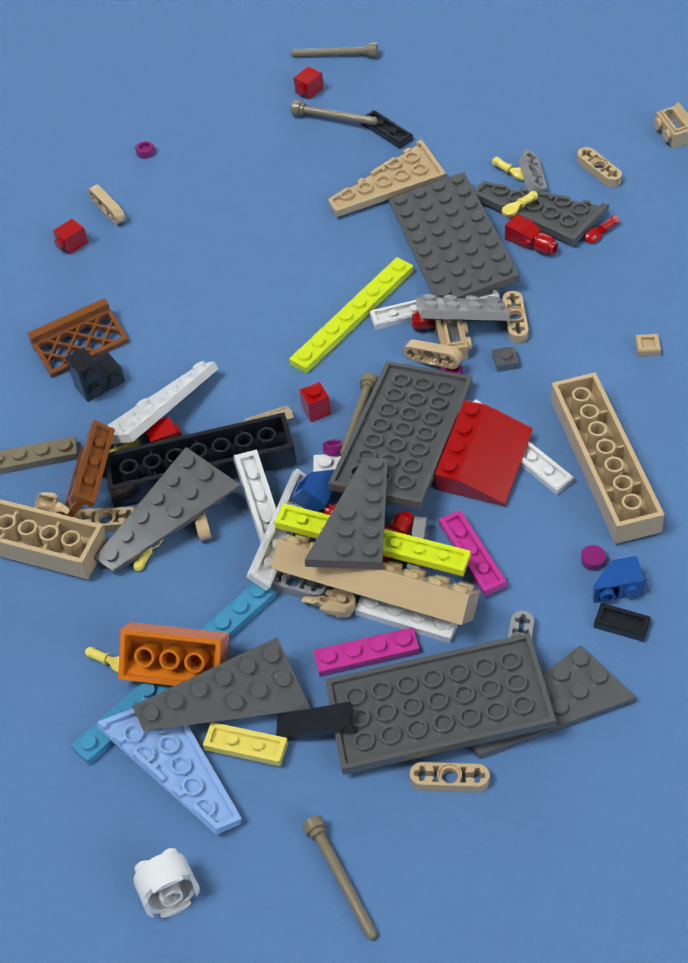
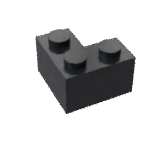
(94, 376)

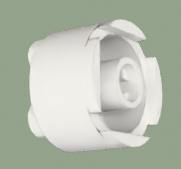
(165, 883)

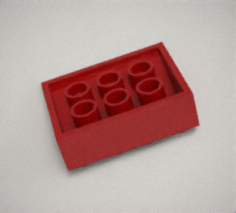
(482, 454)

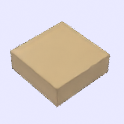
(647, 345)

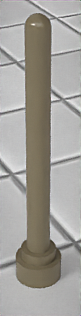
(370, 50)
(300, 108)
(367, 384)
(316, 830)

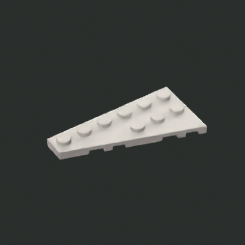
(151, 409)

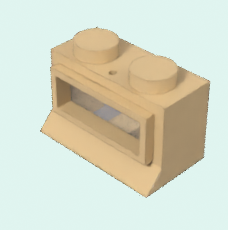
(673, 125)
(452, 333)

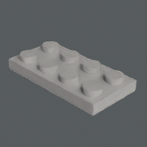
(462, 308)

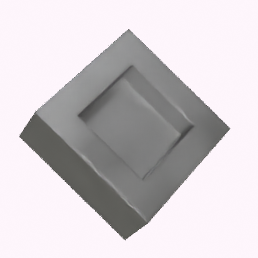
(505, 359)

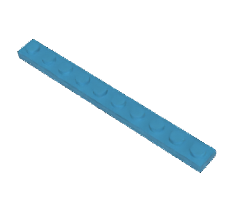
(229, 620)

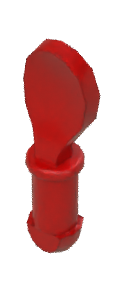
(595, 234)

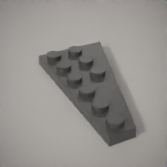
(549, 212)
(171, 504)
(356, 526)
(239, 688)
(577, 690)

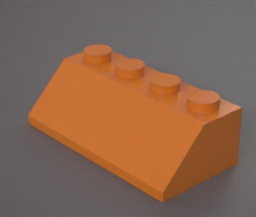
(168, 653)

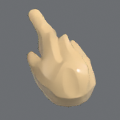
(49, 502)
(340, 604)

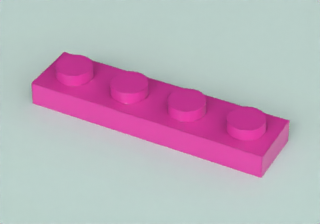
(480, 565)
(366, 651)

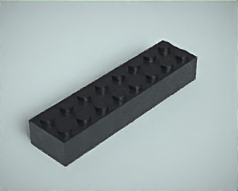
(137, 469)

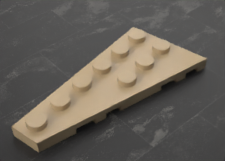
(394, 177)

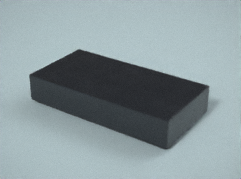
(622, 622)

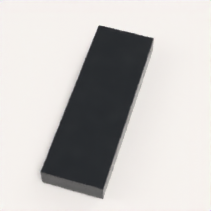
(389, 130)
(315, 721)

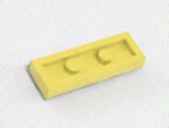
(245, 744)

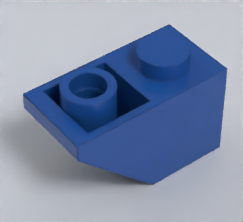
(313, 491)
(619, 580)

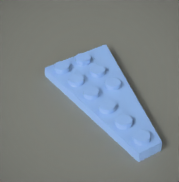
(177, 765)

